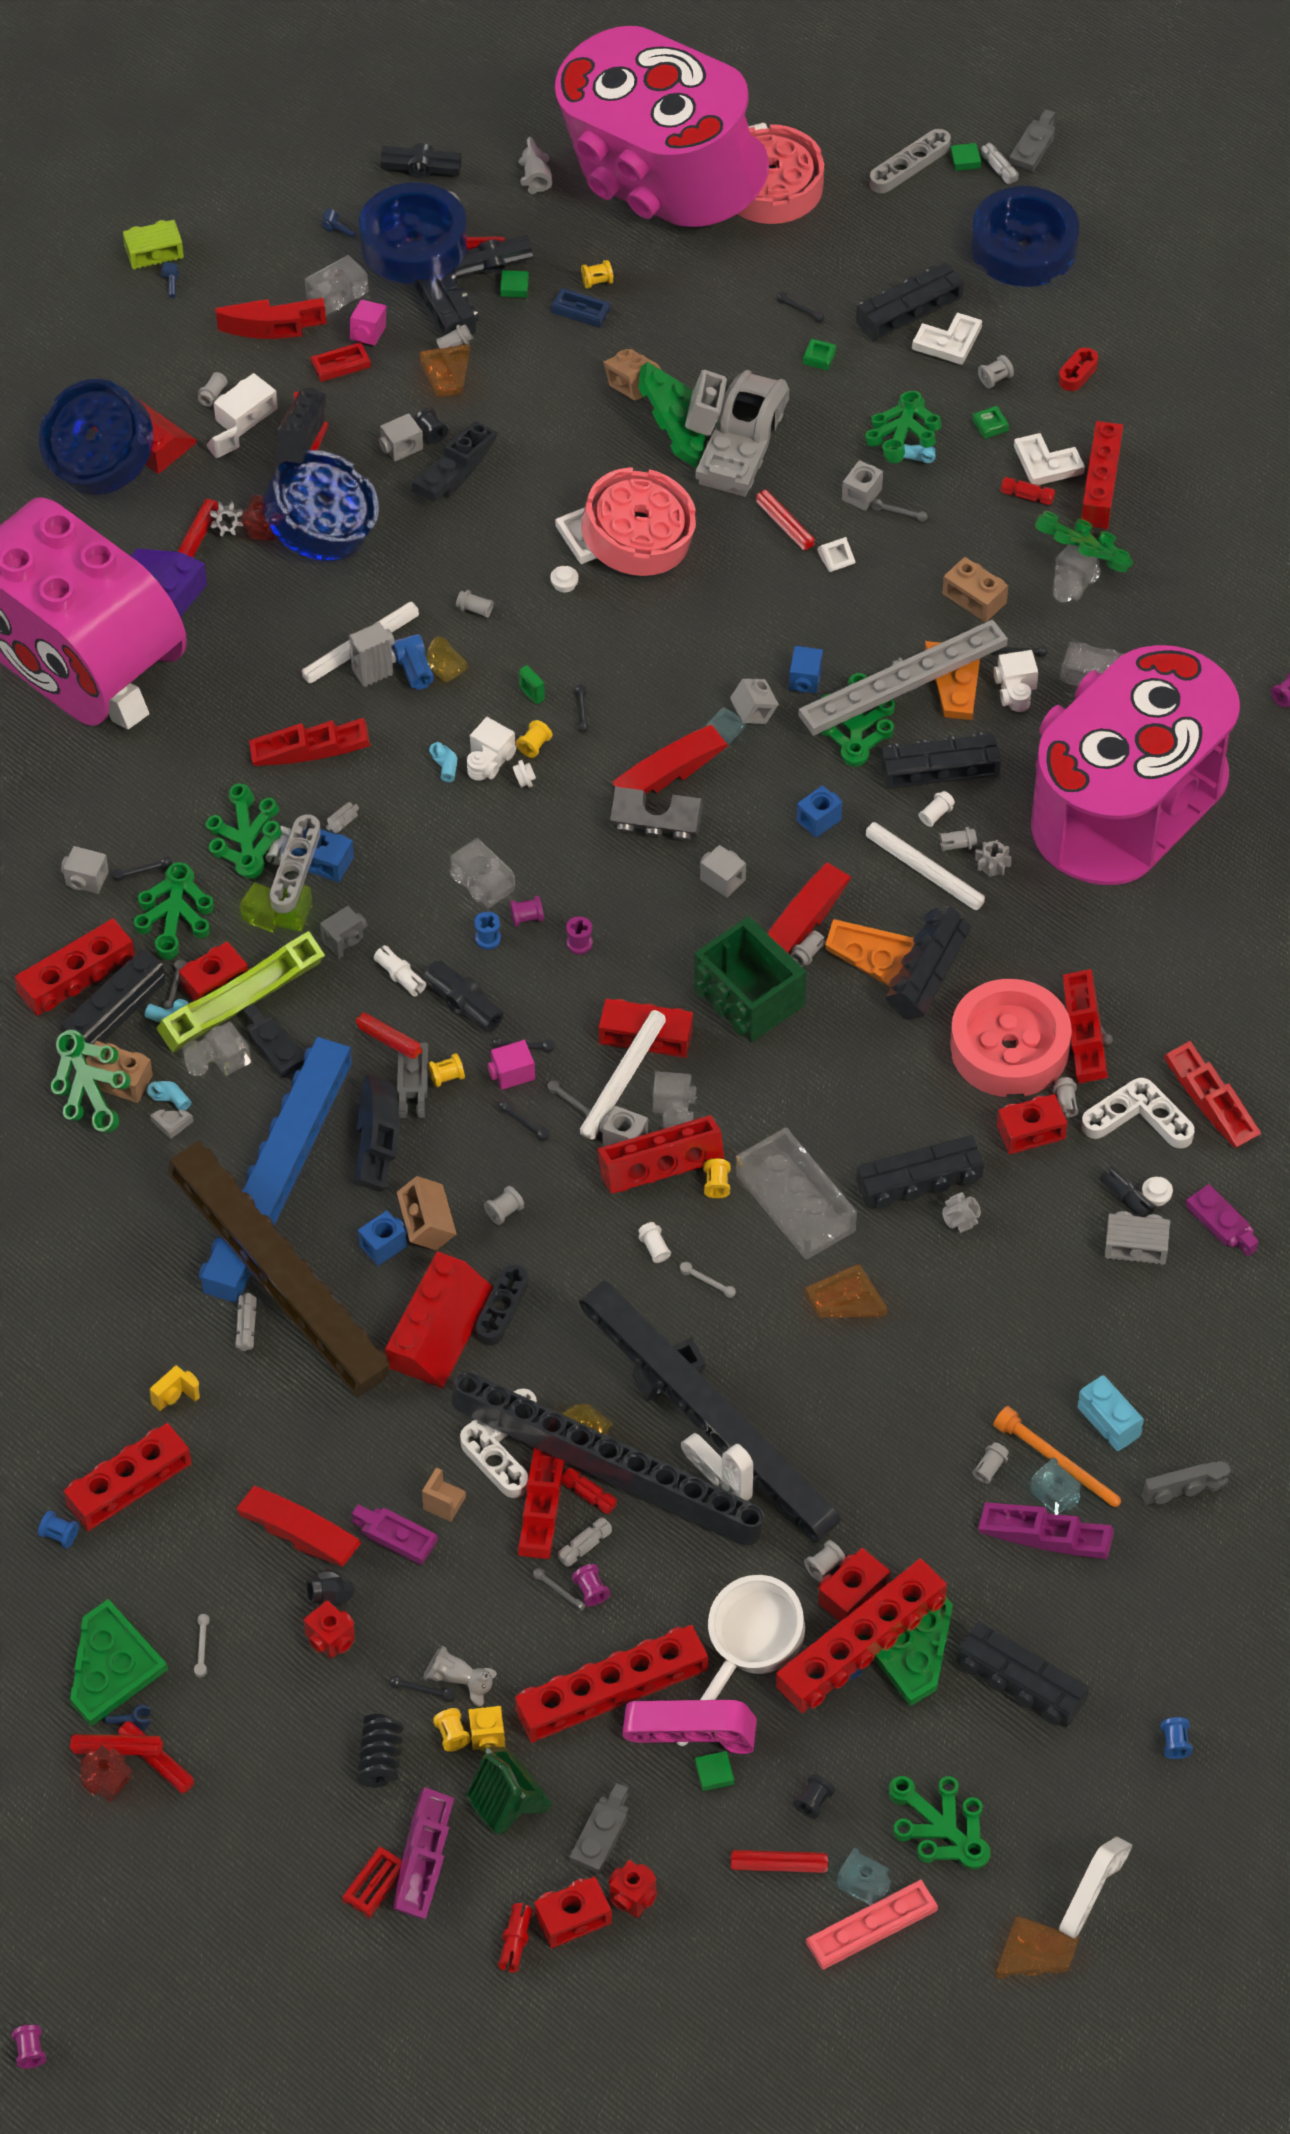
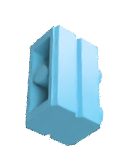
(1110, 1413)

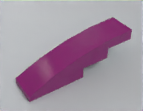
(1045, 1531)
(423, 1853)

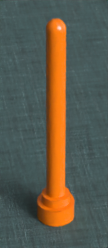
(1009, 1422)

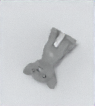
(537, 172)
(455, 1670)

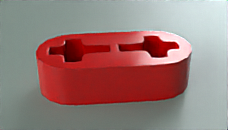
(1073, 366)

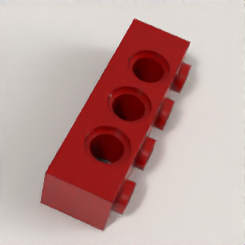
(1102, 474)
(83, 955)
(660, 1154)
(120, 1491)

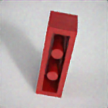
(624, 1019)

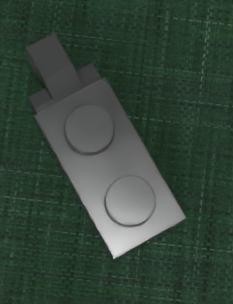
(1034, 142)
(601, 1831)

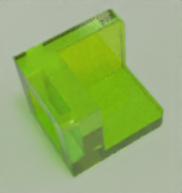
(257, 907)
(297, 917)

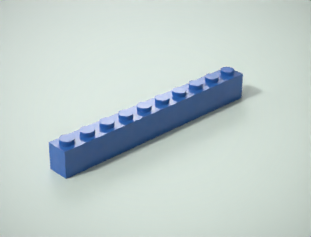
(282, 1156)

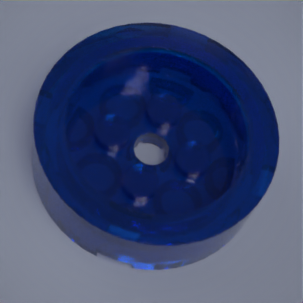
(409, 213)
(1018, 215)
(115, 451)
(304, 520)

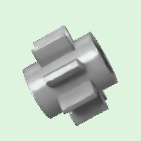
(230, 511)
(993, 858)
(961, 1212)

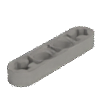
(914, 164)
(294, 863)

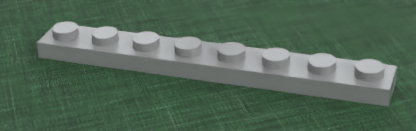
(902, 677)

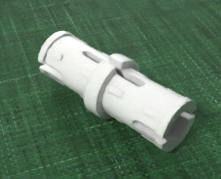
(399, 970)

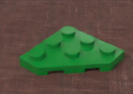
(671, 407)
(918, 1654)
(110, 1663)

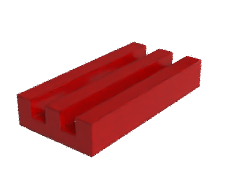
(341, 364)
(359, 1904)

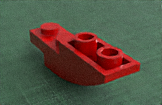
(265, 322)

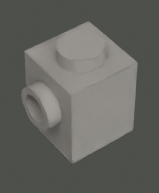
(754, 701)
(85, 869)
(722, 870)

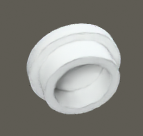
(564, 578)
(524, 774)
(1157, 1190)

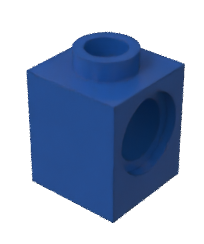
(805, 669)
(819, 811)
(380, 1248)

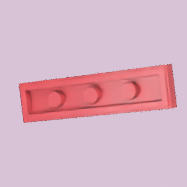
(871, 1924)

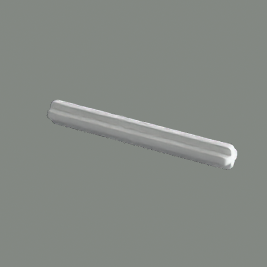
(342, 653)
(925, 866)
(623, 1074)

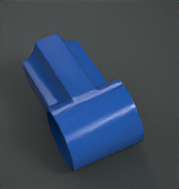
(412, 656)

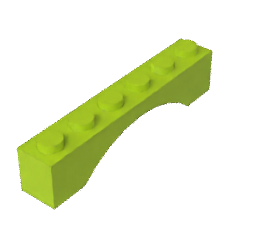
(222, 1004)

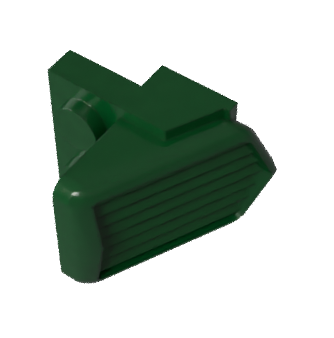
(504, 1790)

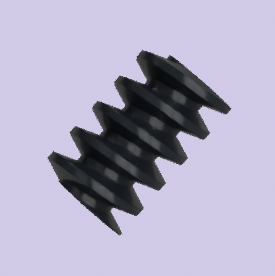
(379, 1750)

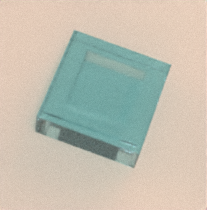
(727, 724)

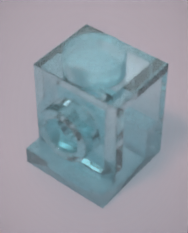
(1055, 1497)
(862, 1887)

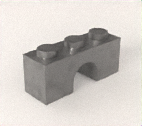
(680, 819)

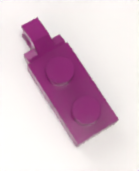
(1222, 1220)
(395, 1533)

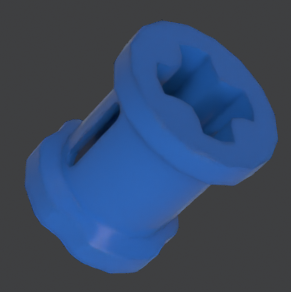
(487, 928)
(58, 1529)
(1176, 1738)

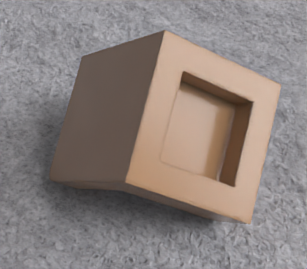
(441, 1497)

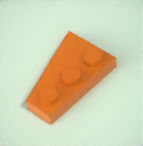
(957, 689)
(869, 949)

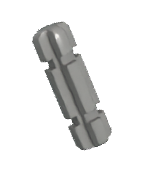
(999, 163)
(342, 817)
(245, 1322)
(584, 1542)

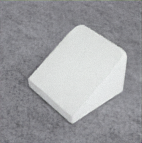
(224, 442)
(836, 554)

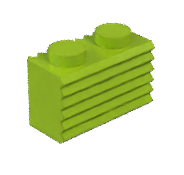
(153, 244)

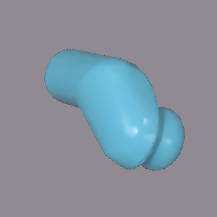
(919, 453)
(446, 759)
(157, 1013)
(169, 1092)

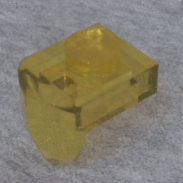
(445, 660)
(589, 1416)

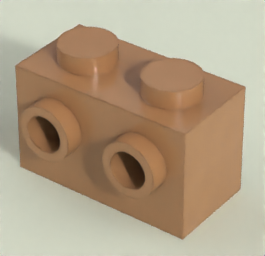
(624, 372)
(975, 589)
(134, 1064)
(426, 1213)

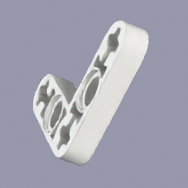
(1138, 1104)
(490, 1443)
(729, 1473)
(1105, 1862)

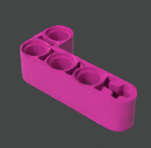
(691, 1721)

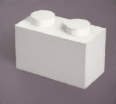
(245, 404)

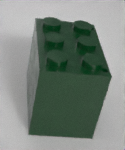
(749, 979)

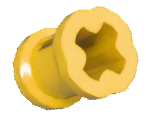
(590, 279)
(533, 738)
(446, 1070)
(717, 1178)
(451, 1730)

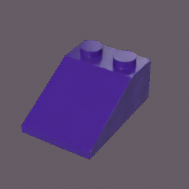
(176, 572)

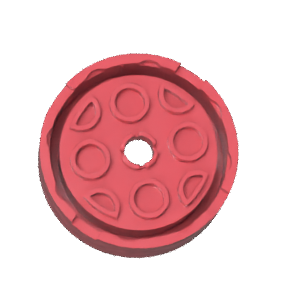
(796, 183)
(640, 543)
(1004, 1013)

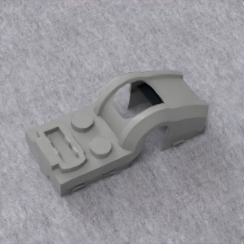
(738, 445)

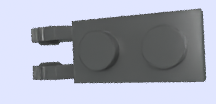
(413, 1081)
(1186, 1482)

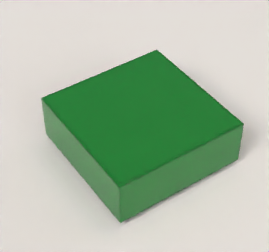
(965, 156)
(514, 283)
(819, 354)
(990, 422)
(531, 684)
(714, 1771)

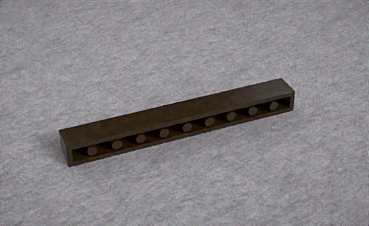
(279, 1268)

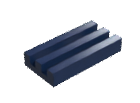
(579, 310)

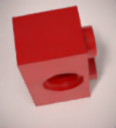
(221, 960)
(1021, 1135)
(858, 1569)
(563, 1927)

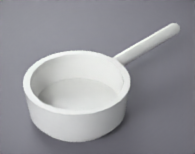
(754, 1627)

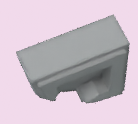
(171, 1121)

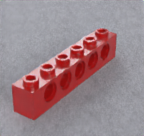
(915, 1581)
(603, 1697)

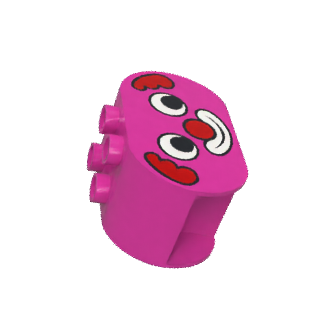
(661, 127)
(78, 611)
(1132, 763)

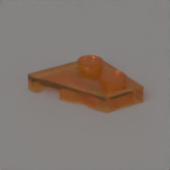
(446, 369)
(846, 1295)
(1036, 1950)

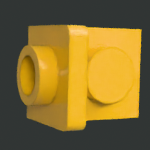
(171, 1385)
(486, 1728)

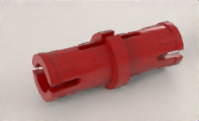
(515, 1937)

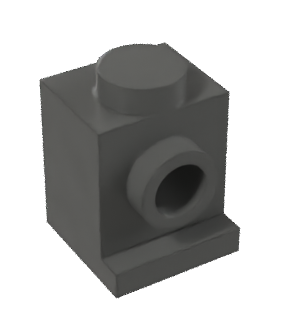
(342, 930)

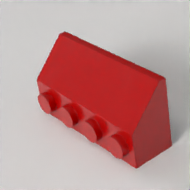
(168, 441)
(438, 1321)

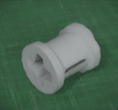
(1002, 369)
(504, 1205)
(824, 1561)

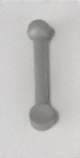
(686, 1269)
(200, 1669)

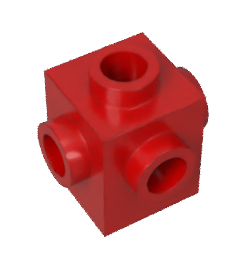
(329, 1630)
(633, 1888)

